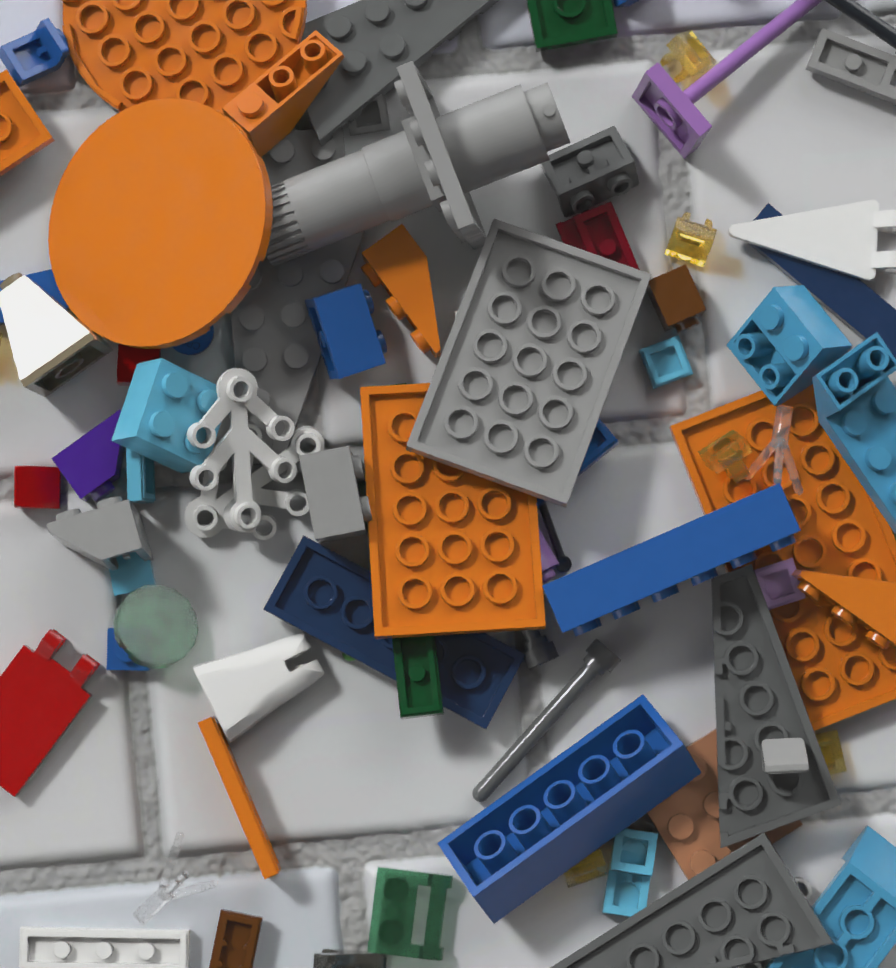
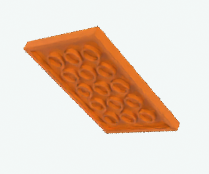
(442, 541)

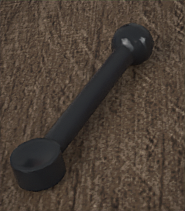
(564, 561)

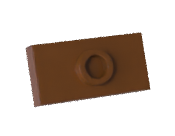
(236, 940)

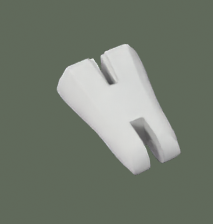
(255, 682)

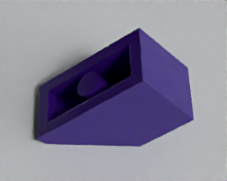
(93, 461)

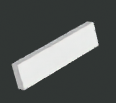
(103, 947)

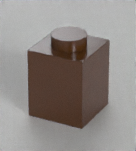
(676, 299)

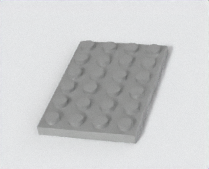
(529, 363)

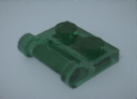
(395, 911)

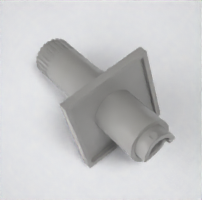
(421, 167)

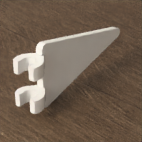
(830, 237)

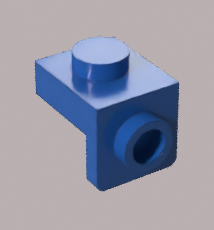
(35, 53)

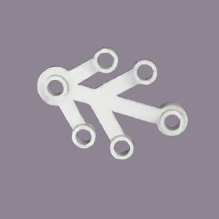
(239, 444)
(263, 496)

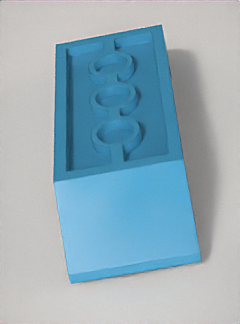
(860, 418)
(855, 909)

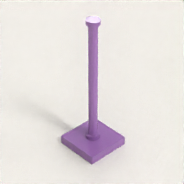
(675, 110)

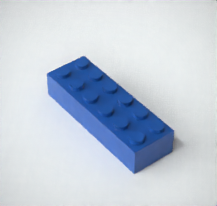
(671, 558)
(569, 808)

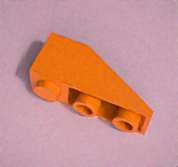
(284, 92)
(404, 273)
(856, 599)

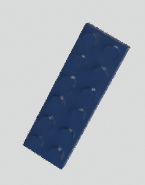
(335, 605)

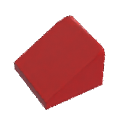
(128, 359)
(37, 487)

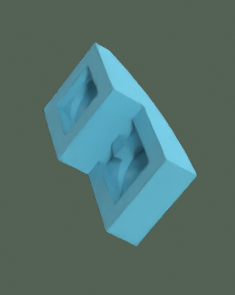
(629, 872)

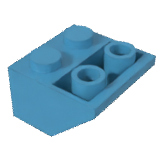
(787, 342)

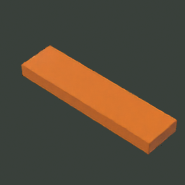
(240, 797)

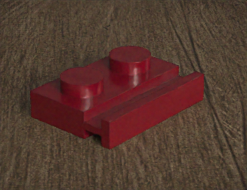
(598, 233)

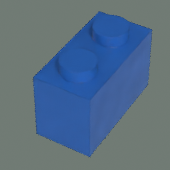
(346, 331)

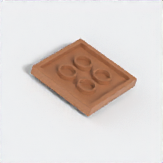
(691, 815)

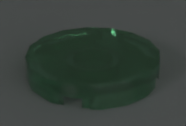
(155, 626)

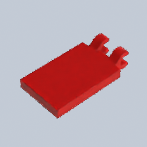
(38, 707)

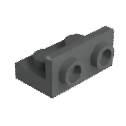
(591, 171)

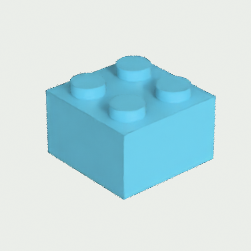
(159, 411)

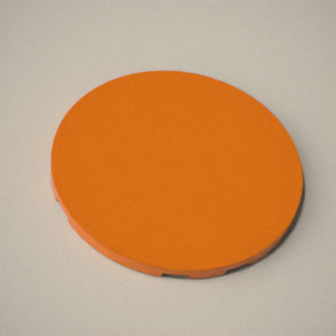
(178, 46)
(160, 223)

